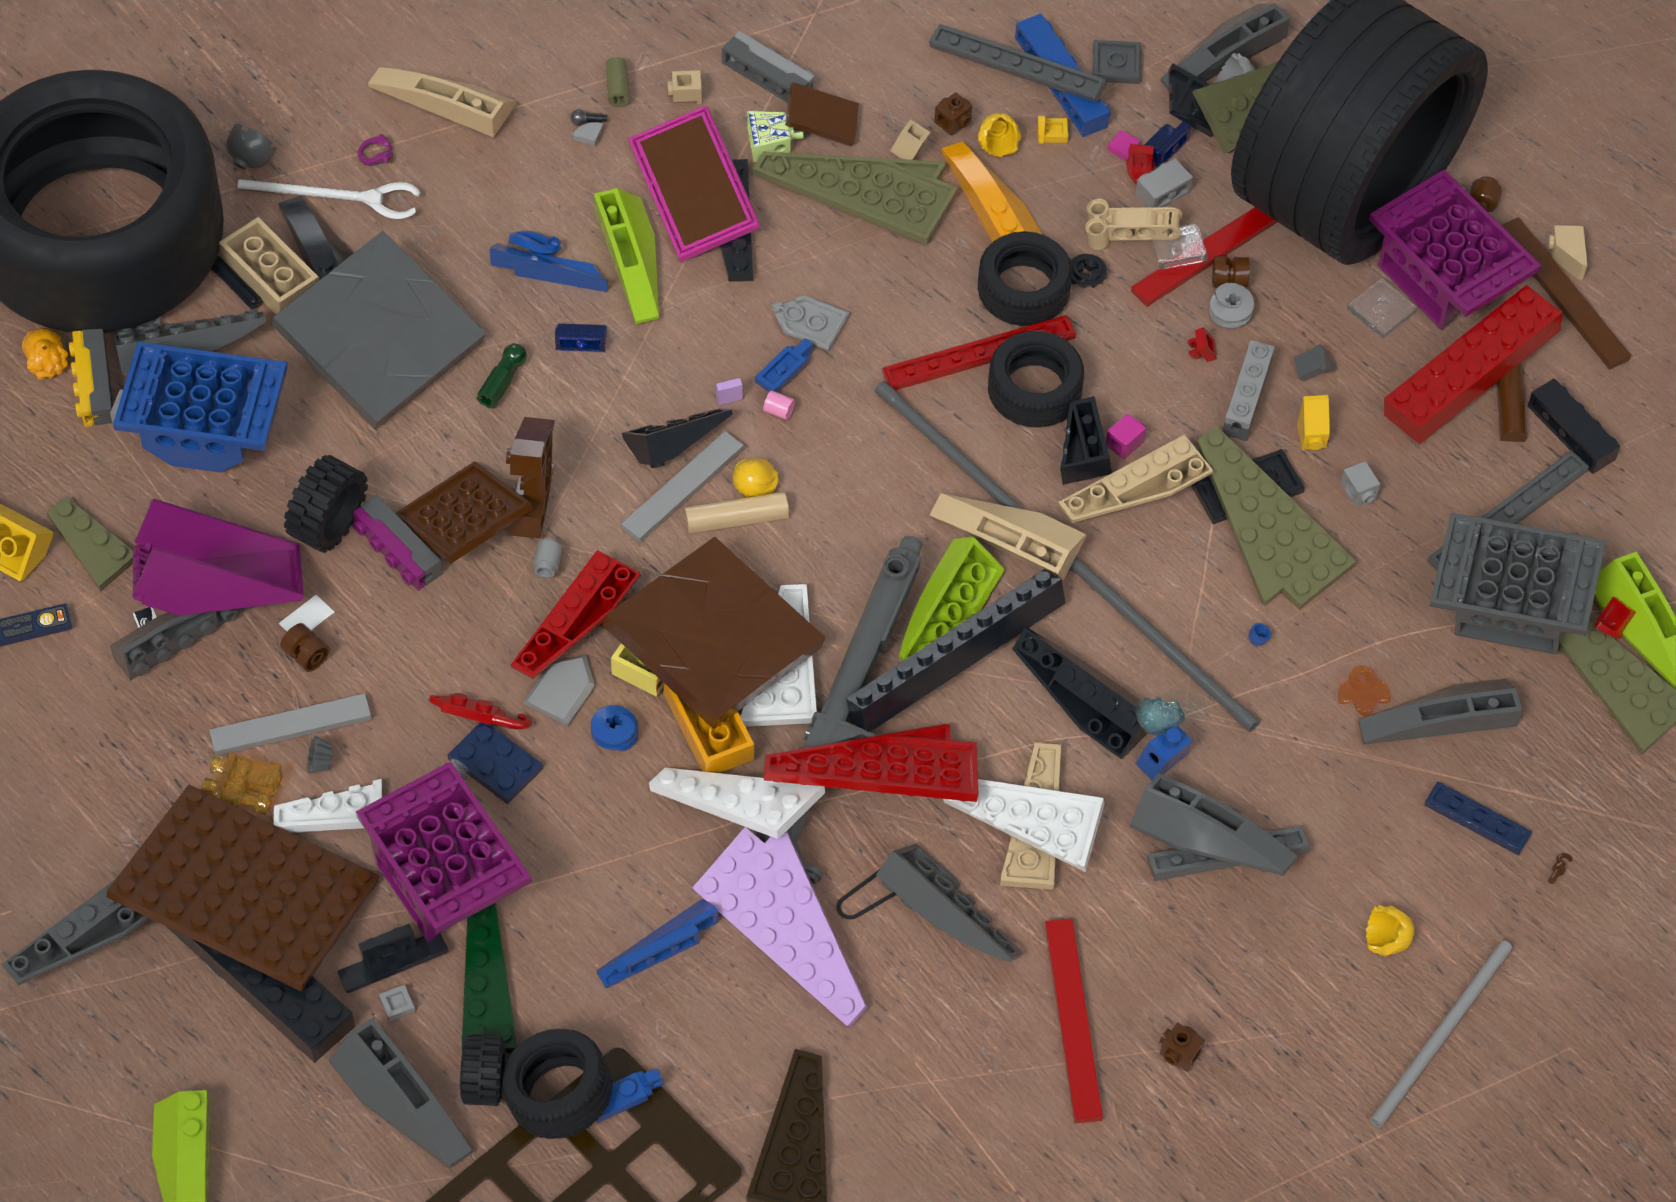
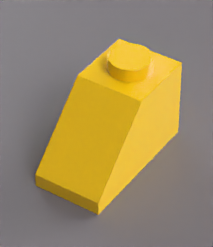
(1314, 422)

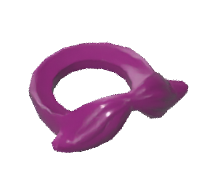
(381, 157)

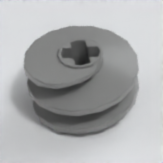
(1231, 306)

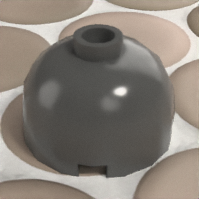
(249, 148)

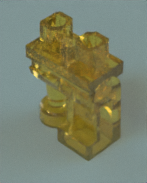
(240, 775)

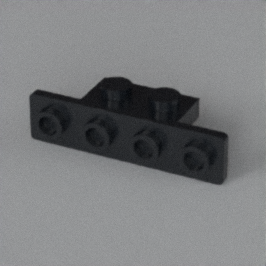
(390, 955)

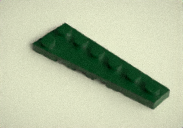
(485, 984)

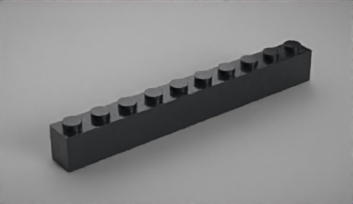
(955, 651)

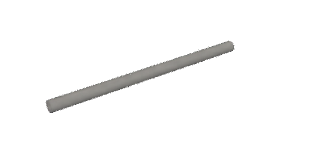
(1440, 1034)

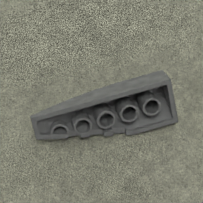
(936, 897)

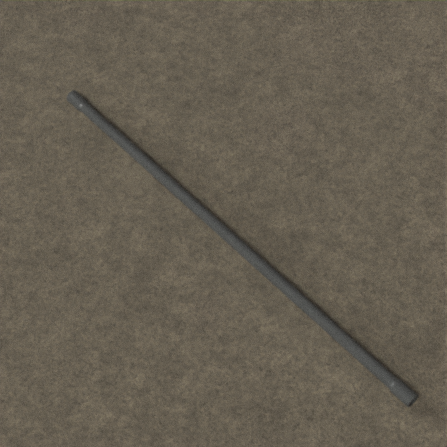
(1237, 711)

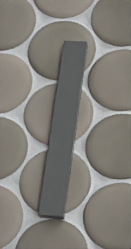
(1017, 63)
(1533, 494)

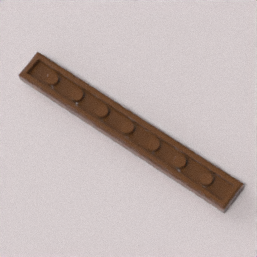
(1570, 299)

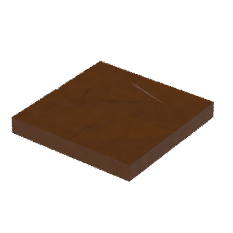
(713, 632)

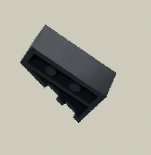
(1085, 444)

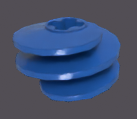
(614, 728)

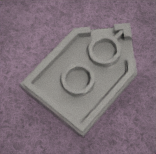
(811, 320)
(562, 689)

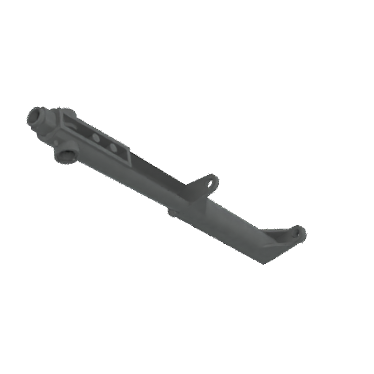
(868, 641)

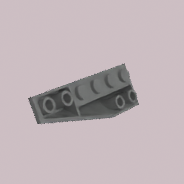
(1241, 34)
(196, 335)
(164, 637)
(1446, 712)
(1207, 827)
(79, 933)
(396, 1092)

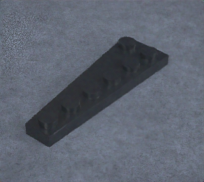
(738, 252)

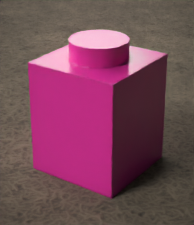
(1125, 436)

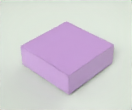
(729, 391)

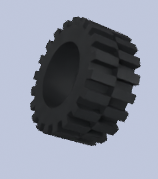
(325, 503)

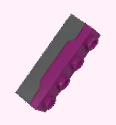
(397, 543)

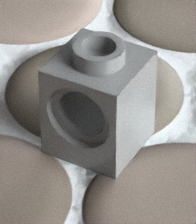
(1360, 484)

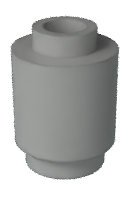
(547, 558)

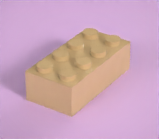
(267, 265)

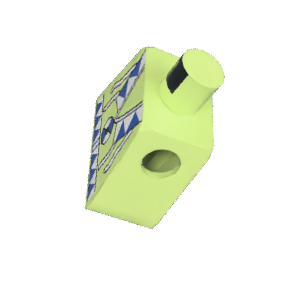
(769, 133)

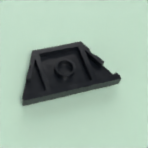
(1182, 101)

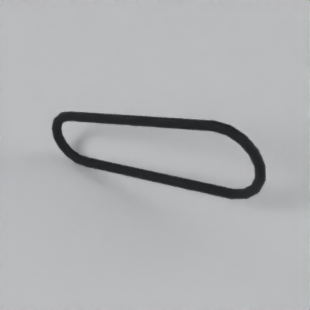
(866, 909)

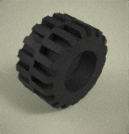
(481, 1070)

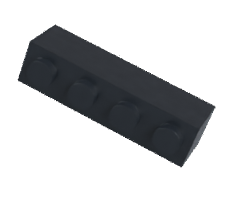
(1573, 425)

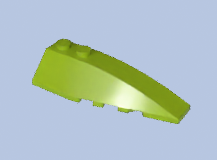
(952, 593)
(182, 1146)

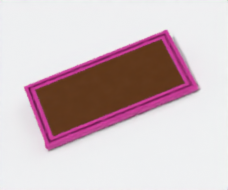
(694, 183)

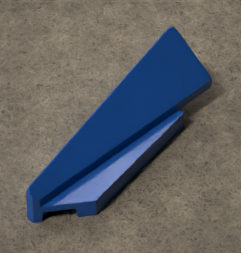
(548, 268)
(663, 943)

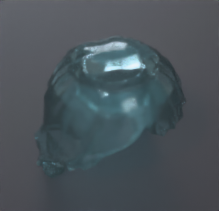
(1158, 716)

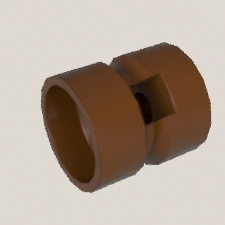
(1230, 271)
(307, 649)

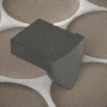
(1314, 363)

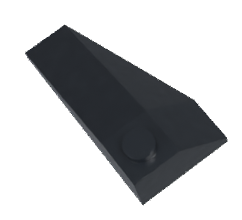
(661, 443)

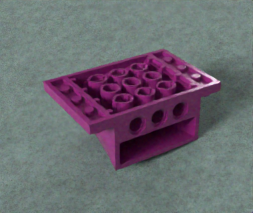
(1448, 250)
(441, 850)

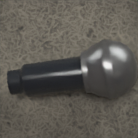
(580, 117)

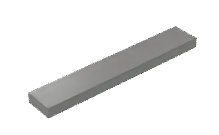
(682, 487)
(290, 724)

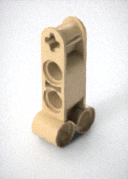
(1118, 224)

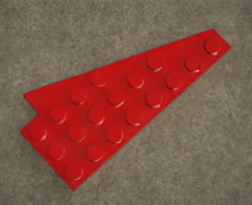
(901, 763)

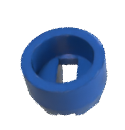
(1257, 631)

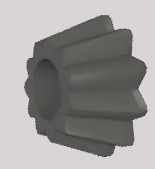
(319, 755)

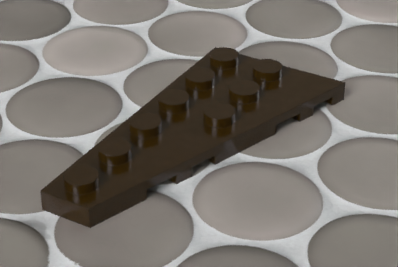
(794, 1148)

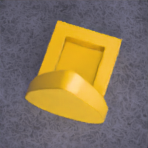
(1051, 130)

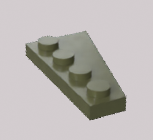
(96, 547)

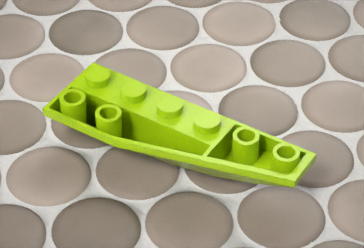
(631, 249)

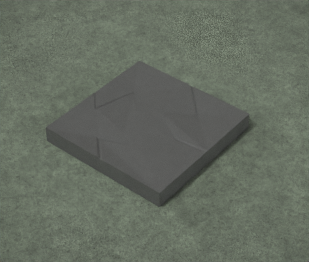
(378, 329)

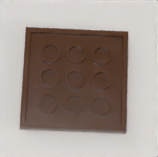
(463, 512)

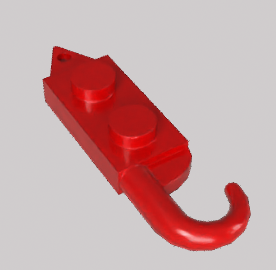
(480, 711)

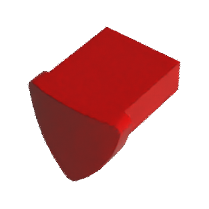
(1139, 161)
(1614, 618)

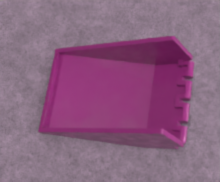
(209, 564)

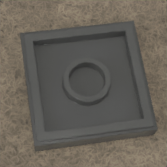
(1117, 61)

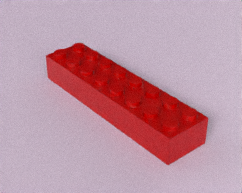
(1472, 364)

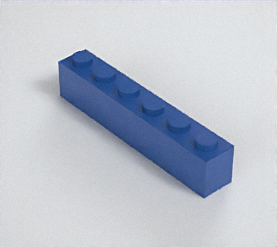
(1038, 39)

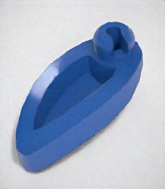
(536, 242)

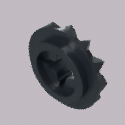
(1092, 264)

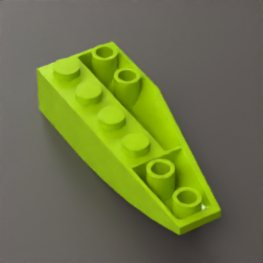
(1654, 624)

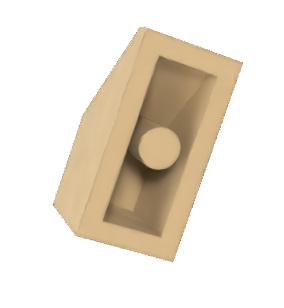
(1569, 249)

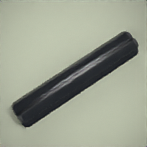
(236, 284)

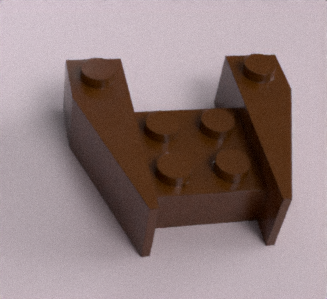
(533, 463)

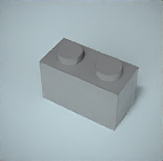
(1164, 185)

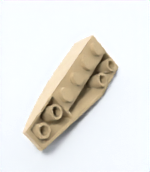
(451, 99)
(1142, 481)
(1013, 530)

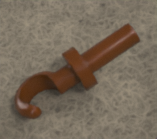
(1559, 867)

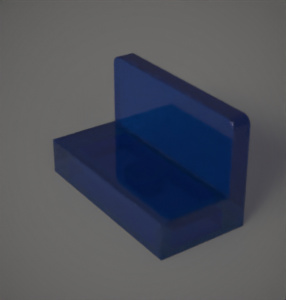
(1168, 142)
(580, 337)

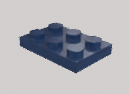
(496, 762)

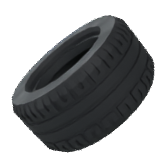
(1028, 250)
(1035, 349)
(572, 1112)

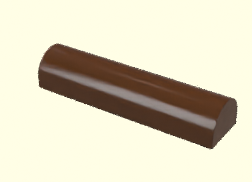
(1511, 406)

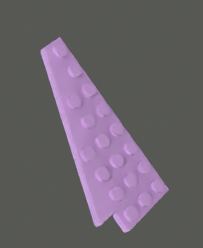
(775, 906)

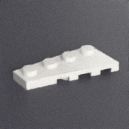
(328, 811)

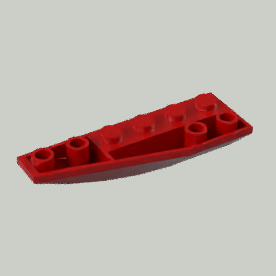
(580, 610)

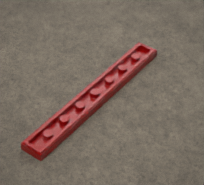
(1218, 244)
(965, 356)
(1073, 1021)

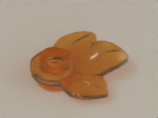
(1363, 694)

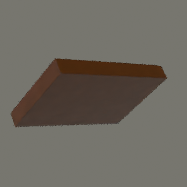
(822, 114)

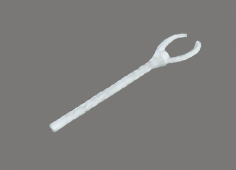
(371, 197)

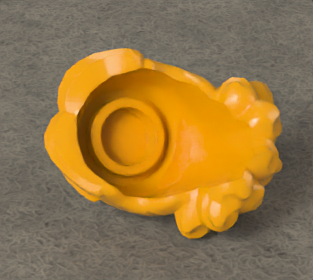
(44, 353)

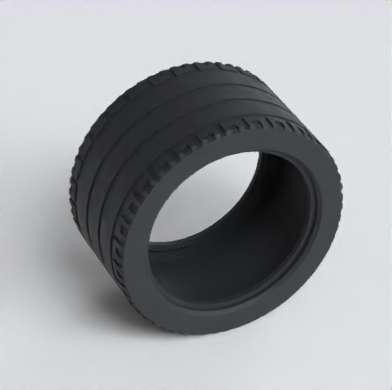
(1356, 118)

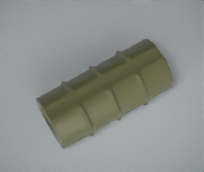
(617, 82)

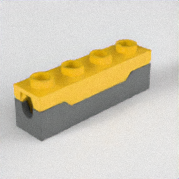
(92, 376)

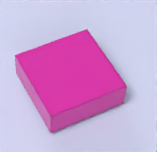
(1121, 143)

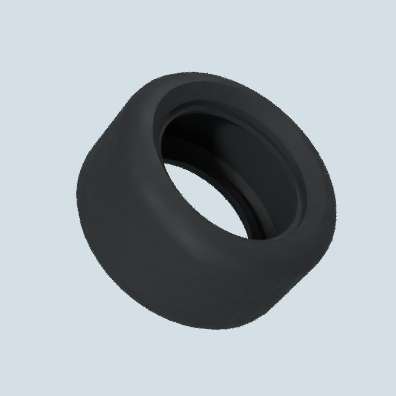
(125, 274)

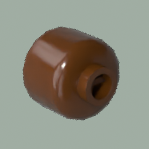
(1486, 192)

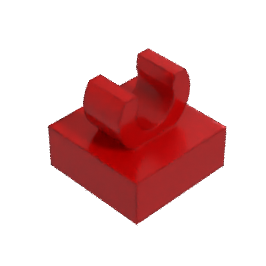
(1204, 345)

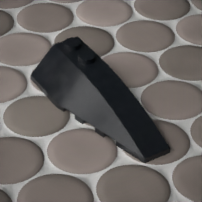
(315, 239)

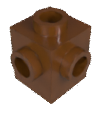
(953, 113)
(1181, 1046)

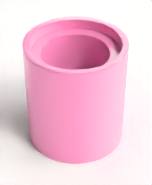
(779, 405)

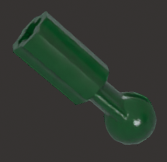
(501, 376)

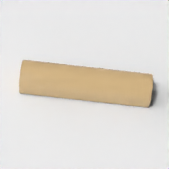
(736, 512)

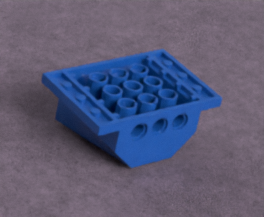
(199, 404)

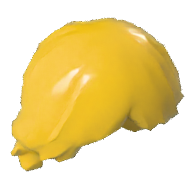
(999, 135)
(754, 477)
(1389, 931)

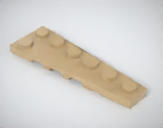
(1025, 864)

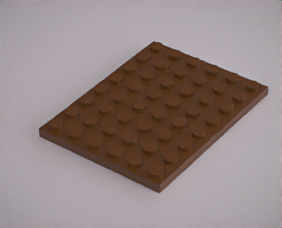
(243, 887)

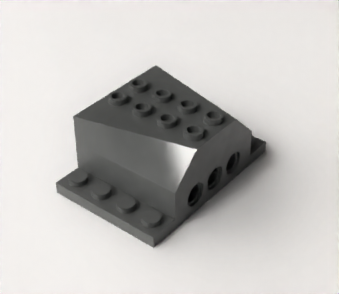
(1516, 582)

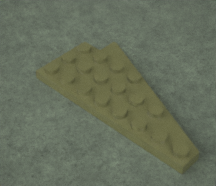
(880, 190)
(1275, 535)

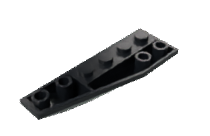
(1085, 694)

